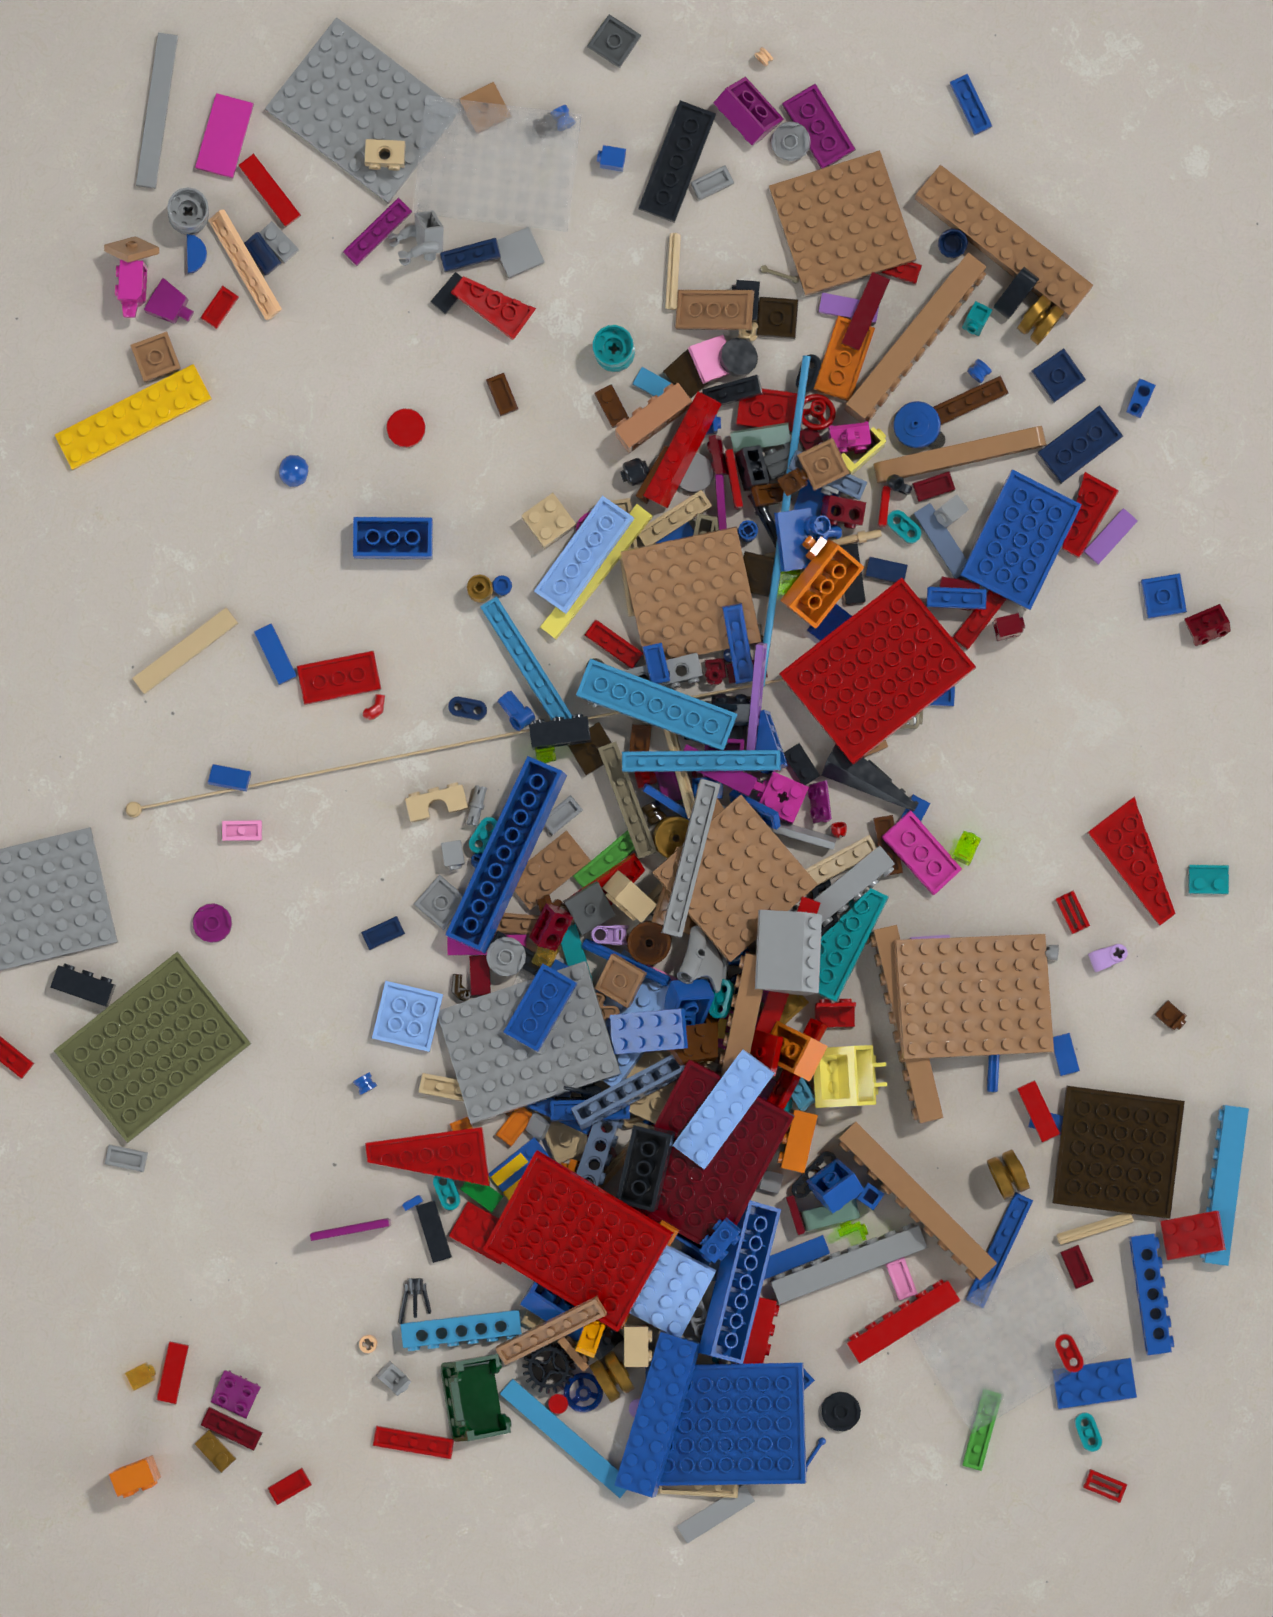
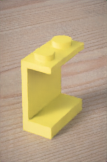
(879, 438)

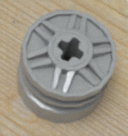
(188, 200)

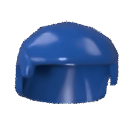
(293, 470)

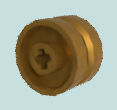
(1038, 318)
(665, 831)
(1010, 1173)
(614, 1375)

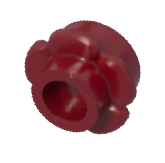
(709, 675)

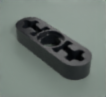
(799, 1181)

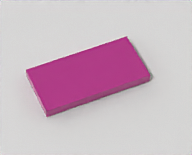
(224, 135)
(921, 852)

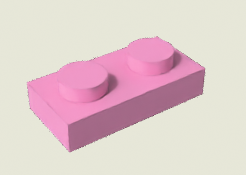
(242, 830)

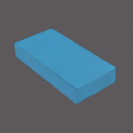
(650, 382)

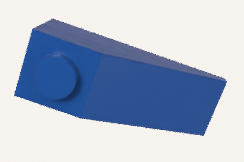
(768, 738)

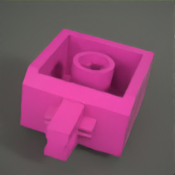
(132, 286)
(851, 437)
(776, 786)

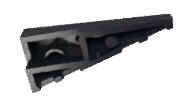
(865, 777)

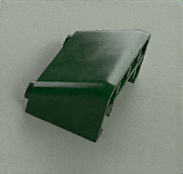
(473, 1398)

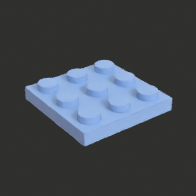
(407, 1016)

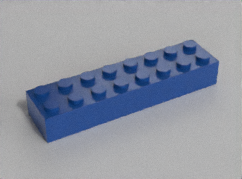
(740, 1285)
(657, 1414)

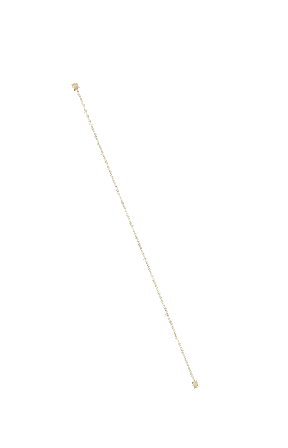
(134, 809)

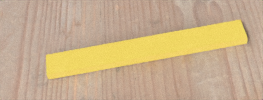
(558, 620)

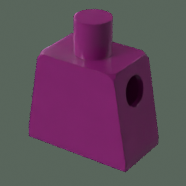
(168, 303)

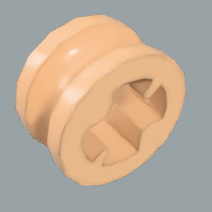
(763, 56)
(372, 1339)

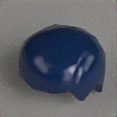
(952, 243)

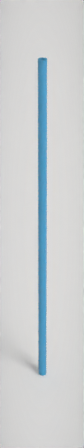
(785, 504)

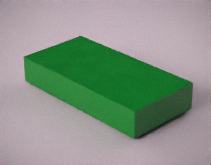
(482, 1194)

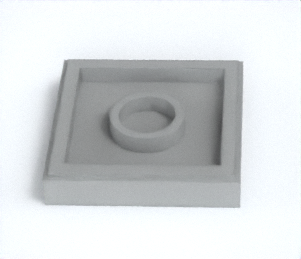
(519, 252)
(440, 902)

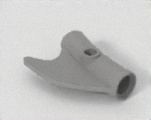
(701, 960)

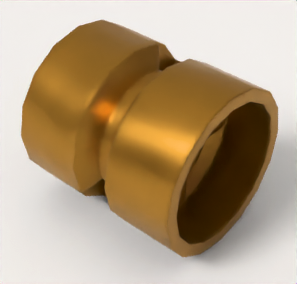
(479, 588)

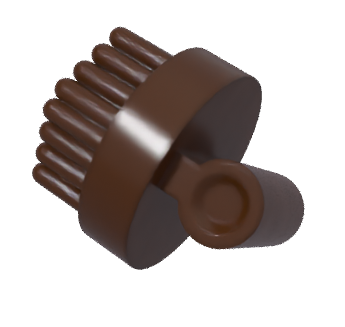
(541, 902)

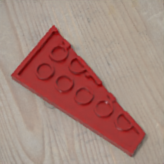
(1129, 850)
(444, 1154)

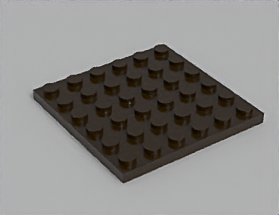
(1118, 1152)

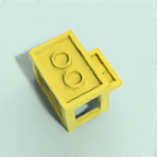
(847, 1077)

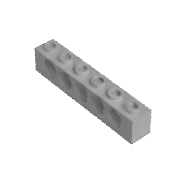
(690, 662)

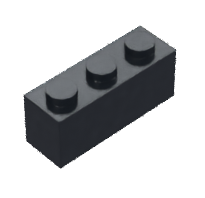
(559, 732)
(83, 985)

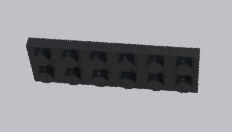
(677, 161)

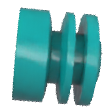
(606, 340)

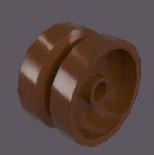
(646, 954)

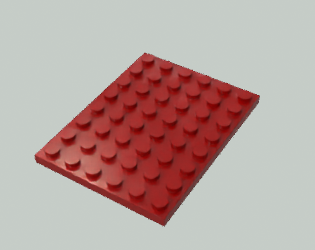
(877, 671)
(577, 1239)

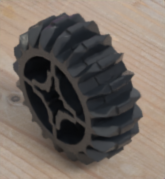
(542, 1383)

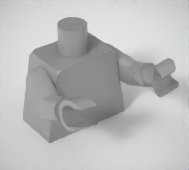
(428, 235)

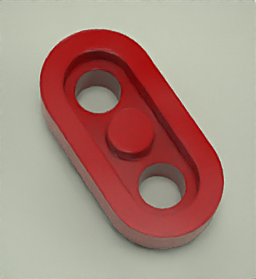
(1069, 1352)

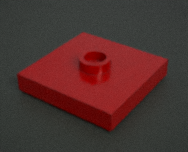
(766, 1049)

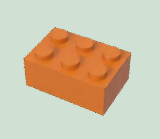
(798, 1051)
(798, 1142)
(136, 1475)

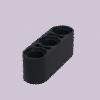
(1016, 293)

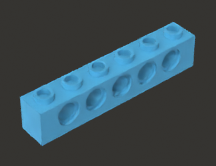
(410, 1329)

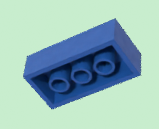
(393, 538)

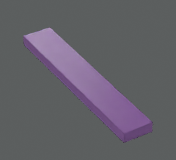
(757, 694)

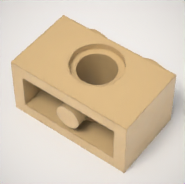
(375, 147)

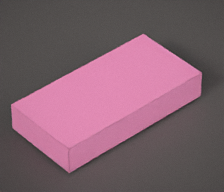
(901, 1278)

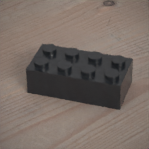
(645, 1166)

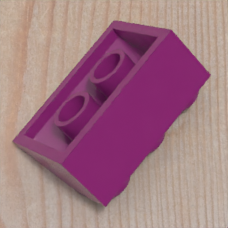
(748, 110)

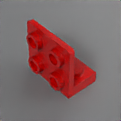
(836, 1014)

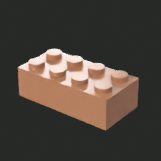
(652, 418)

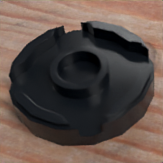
(738, 357)
(841, 1411)

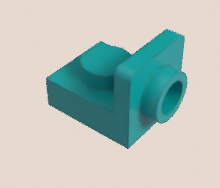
(977, 318)

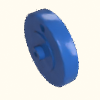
(917, 425)

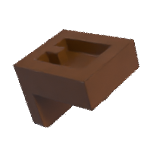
(793, 481)
(1171, 1016)

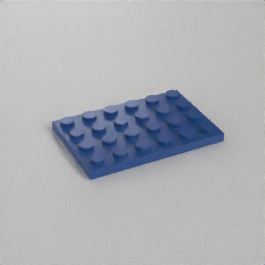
(1020, 539)

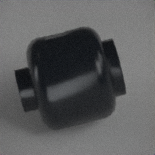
(634, 471)

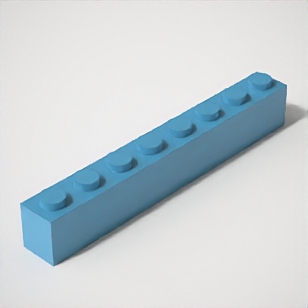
(1227, 1175)

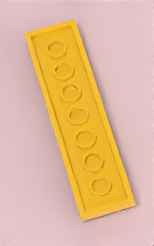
(133, 417)

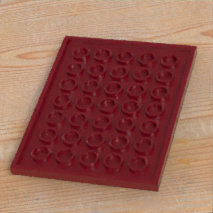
(699, 1197)

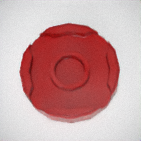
(406, 428)

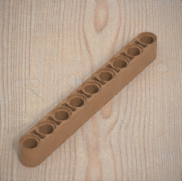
(961, 454)

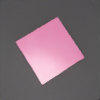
(707, 358)

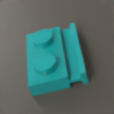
(1208, 879)

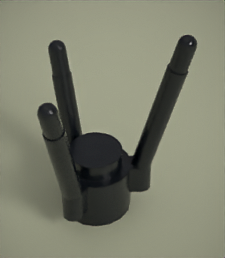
(586, 1092)
(414, 1287)

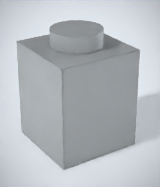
(951, 511)
(453, 854)

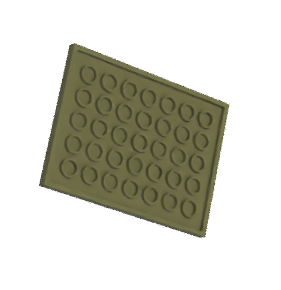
(152, 1047)

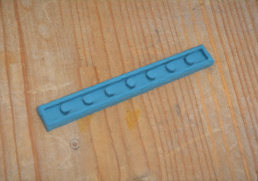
(525, 659)
(701, 761)
(562, 1435)

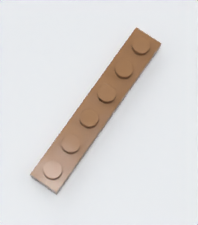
(551, 1330)

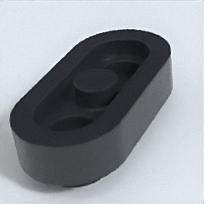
(812, 374)

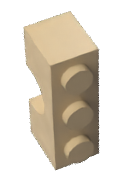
(419, 805)

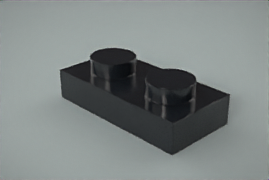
(801, 764)
(609, 1340)

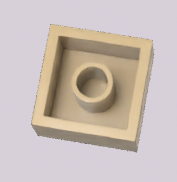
(548, 520)
(628, 897)
(636, 1346)

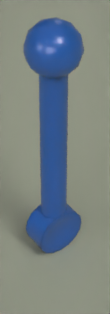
(822, 1441)

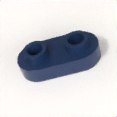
(467, 709)

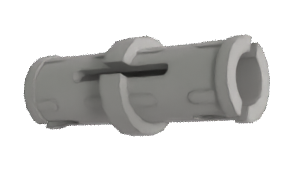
(476, 805)

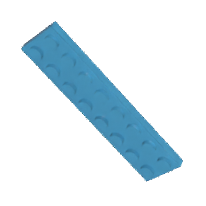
(656, 705)

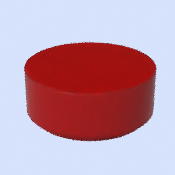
(558, 1403)

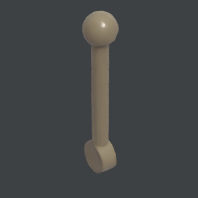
(764, 269)

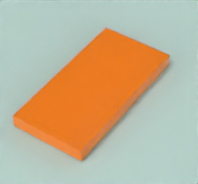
(841, 363)

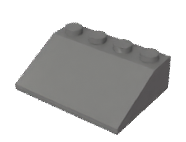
(788, 952)

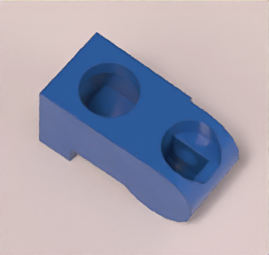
(1140, 398)

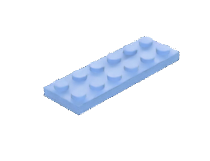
(584, 554)
(723, 1109)

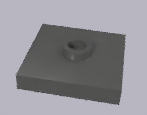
(614, 41)
(589, 908)

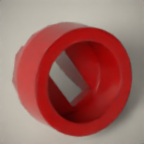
(838, 829)

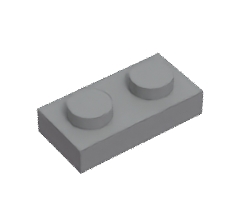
(278, 242)

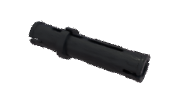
(766, 519)

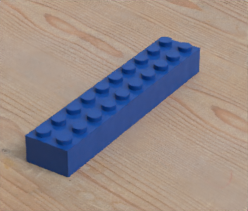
(506, 854)

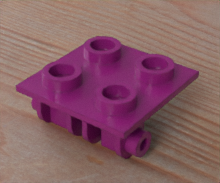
(820, 802)
(235, 1394)

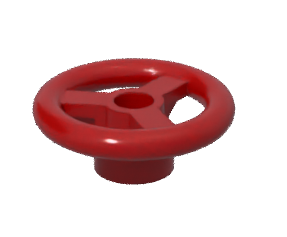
(819, 403)

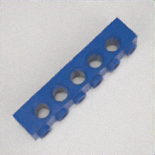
(1137, 1245)

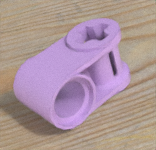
(612, 934)
(1104, 957)

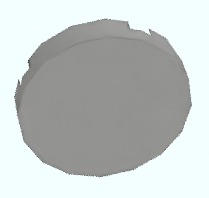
(790, 141)
(698, 475)
(506, 956)

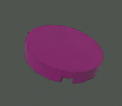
(212, 923)

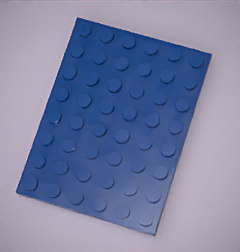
(740, 1427)

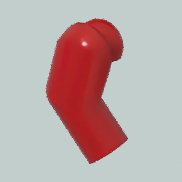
(375, 710)

